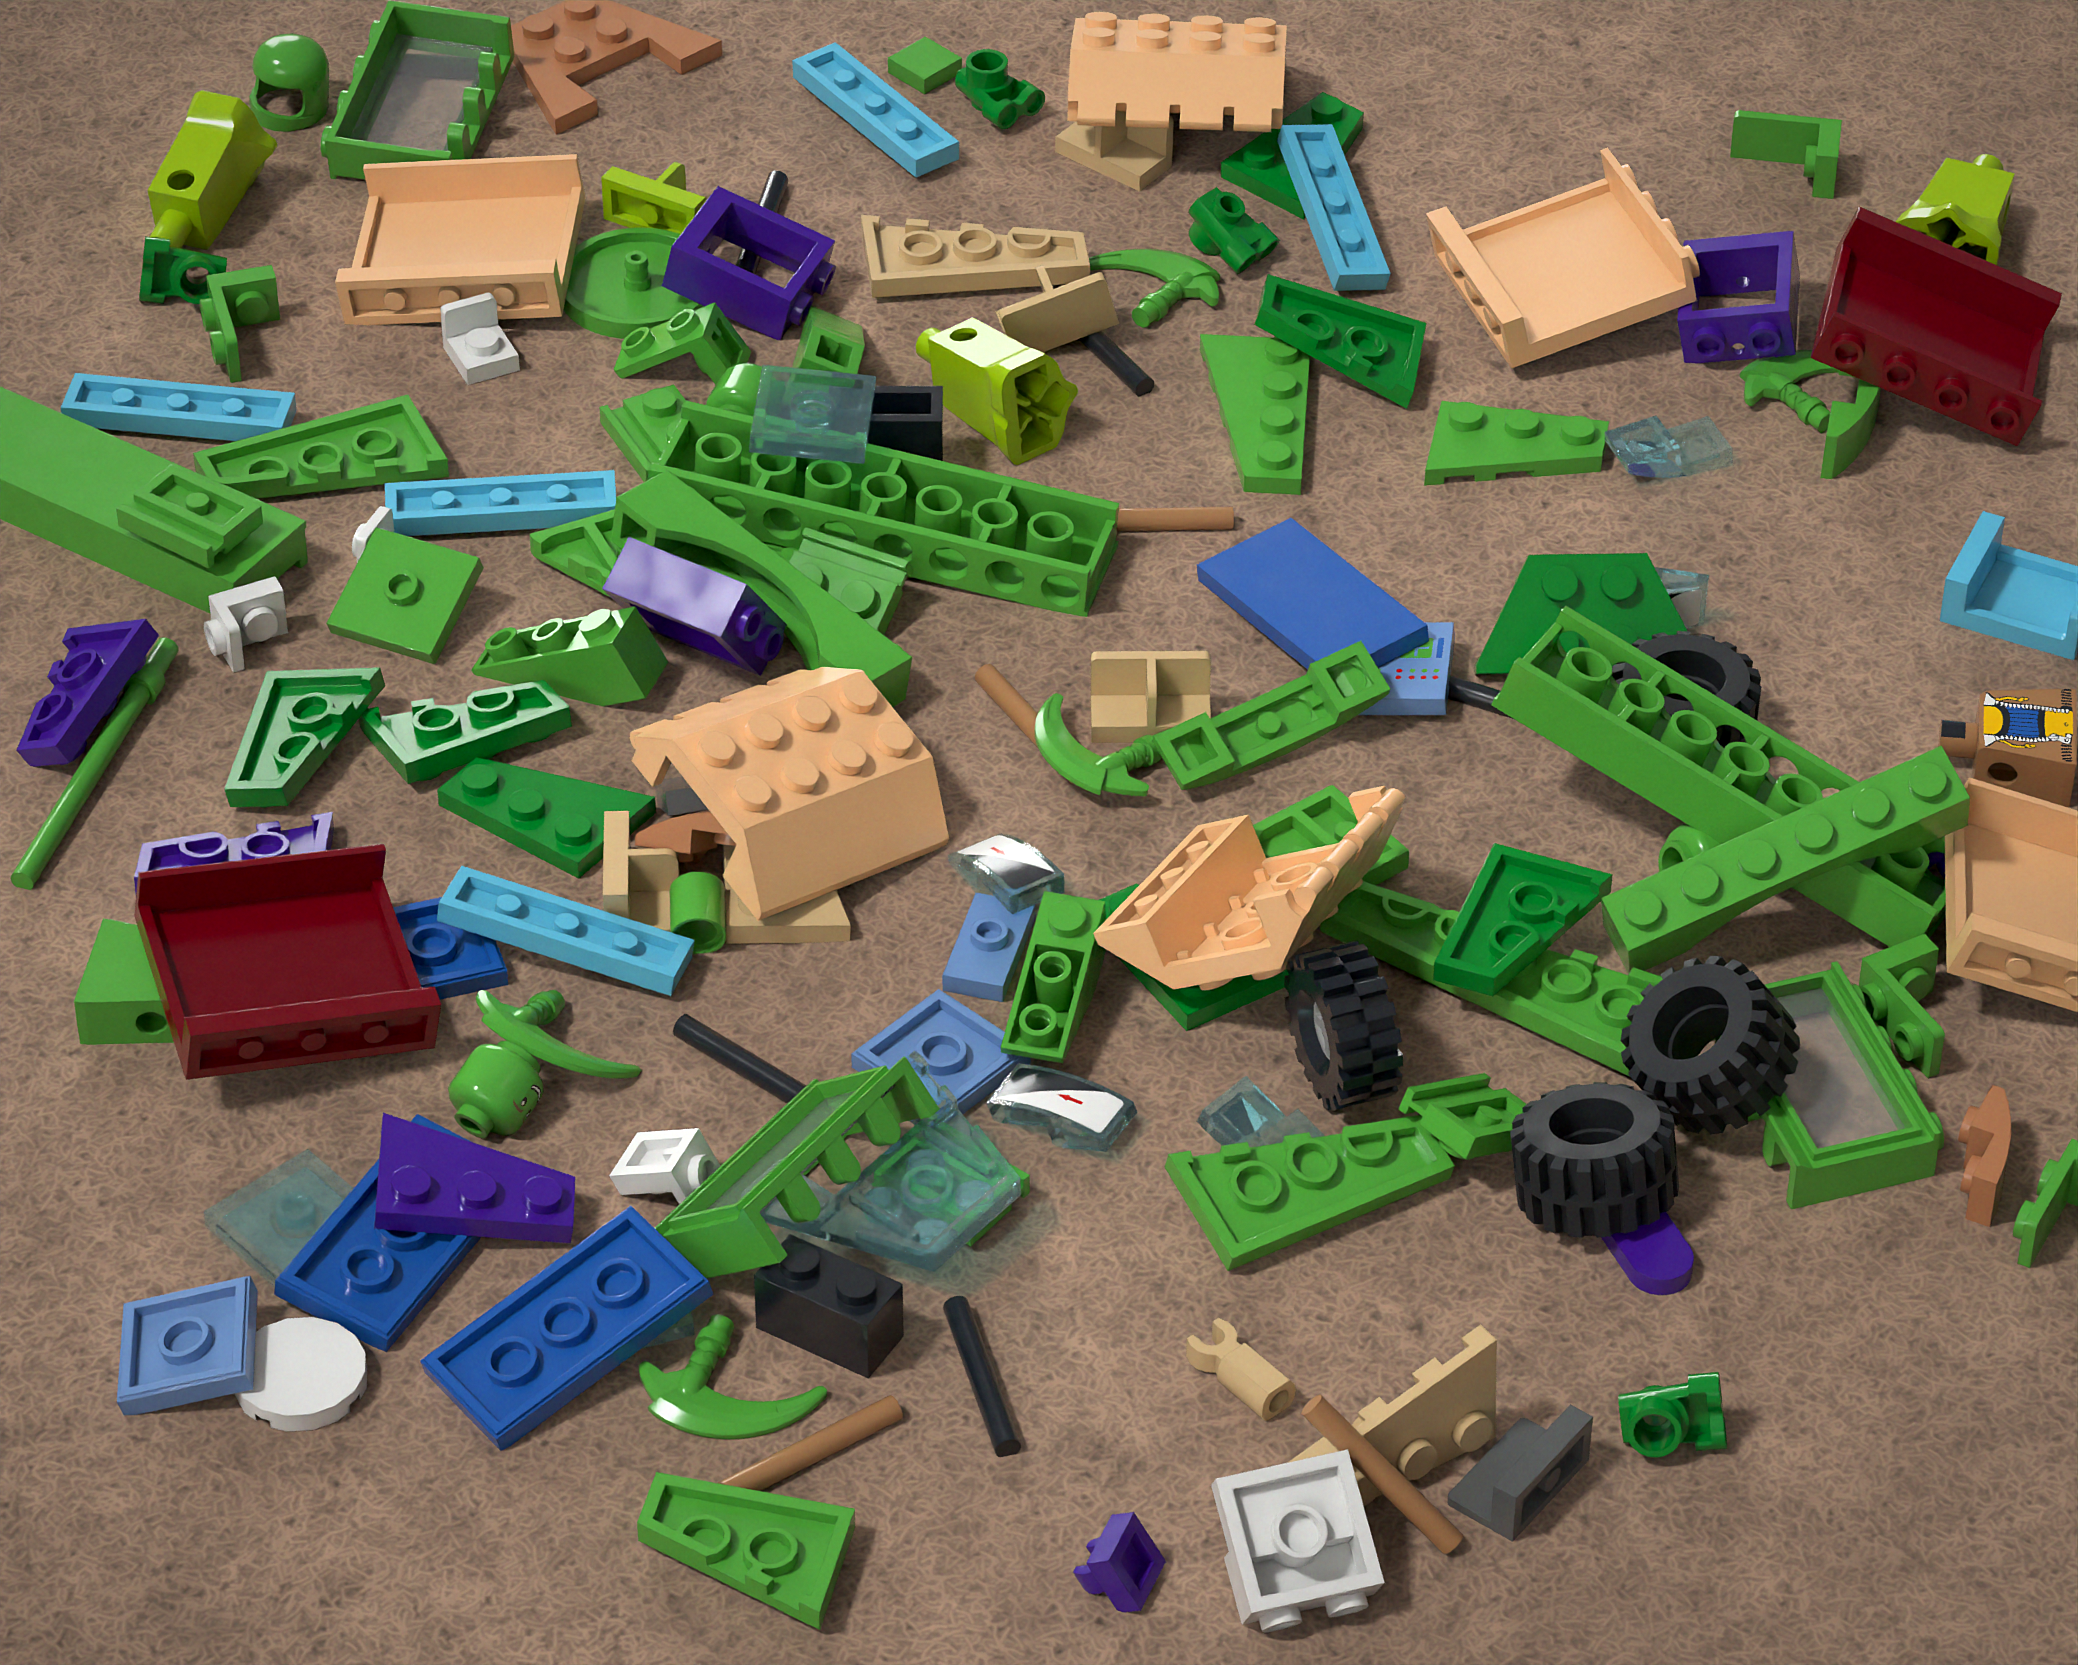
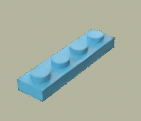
(876, 109)
(1333, 207)
(177, 407)
(498, 502)
(565, 930)

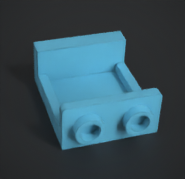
(2012, 593)

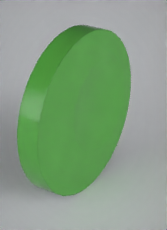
(620, 281)

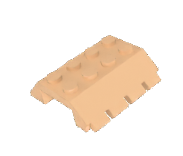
(1177, 67)
(806, 782)
(1233, 913)

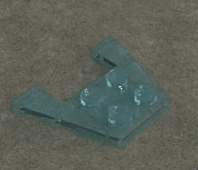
(919, 1194)

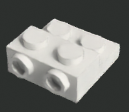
(1297, 1540)

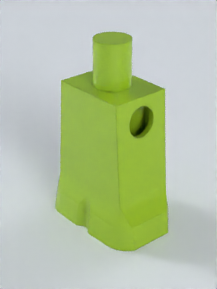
(207, 170)
(1965, 206)
(999, 387)

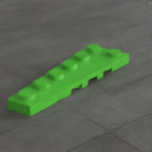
(1553, 996)

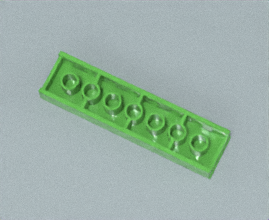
(69, 480)
(940, 516)
(1697, 780)

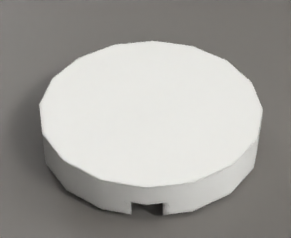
(304, 1374)

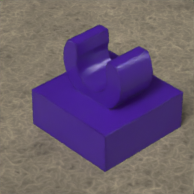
(1122, 1563)

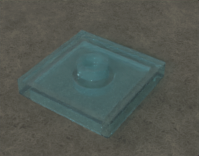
(812, 414)
(278, 1213)

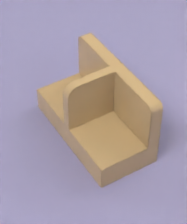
(1120, 152)
(1060, 313)
(1146, 692)
(636, 877)

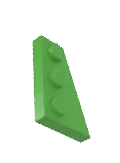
(1502, 440)
(752, 1540)

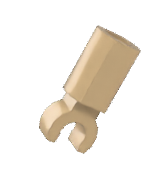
(1242, 1371)

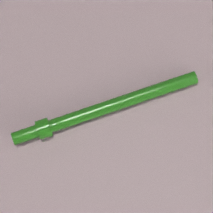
(139, 690)

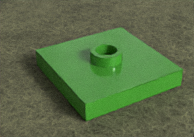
(405, 595)

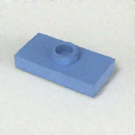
(987, 949)

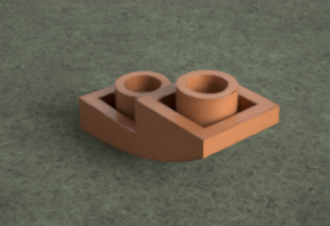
(685, 835)
(1988, 1142)

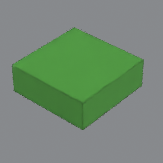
(924, 65)

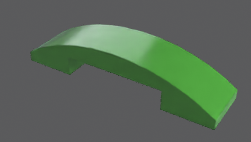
(1849, 428)
(1274, 722)

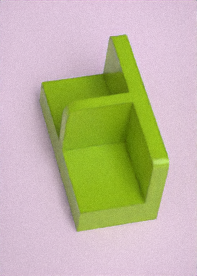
(649, 202)

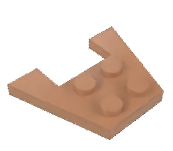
(588, 39)

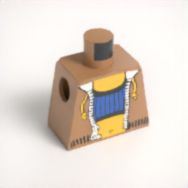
(2020, 741)

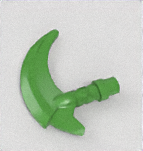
(1183, 275)
(1777, 378)
(1085, 767)
(522, 1029)
(691, 1406)

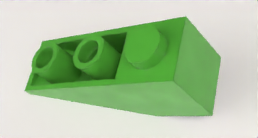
(829, 343)
(585, 658)
(1056, 978)

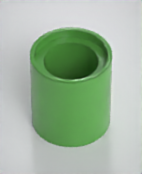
(699, 910)

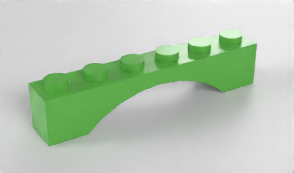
(821, 628)
(1867, 820)

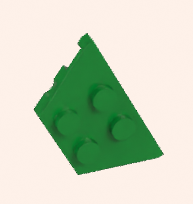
(1609, 589)

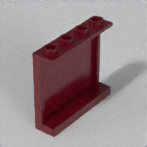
(1935, 325)
(282, 962)

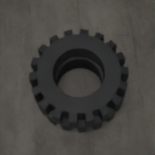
(1707, 664)
(1737, 1071)
(1595, 1159)

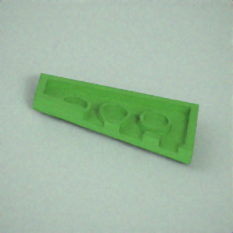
(1263, 407)
(330, 453)
(1297, 1188)

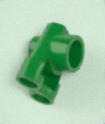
(994, 91)
(1227, 230)
(166, 272)
(1685, 1414)

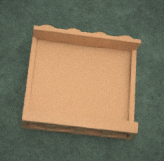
(464, 232)
(1567, 266)
(2014, 895)

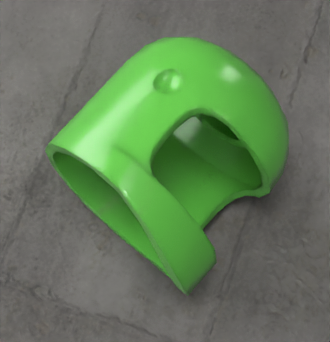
(291, 63)

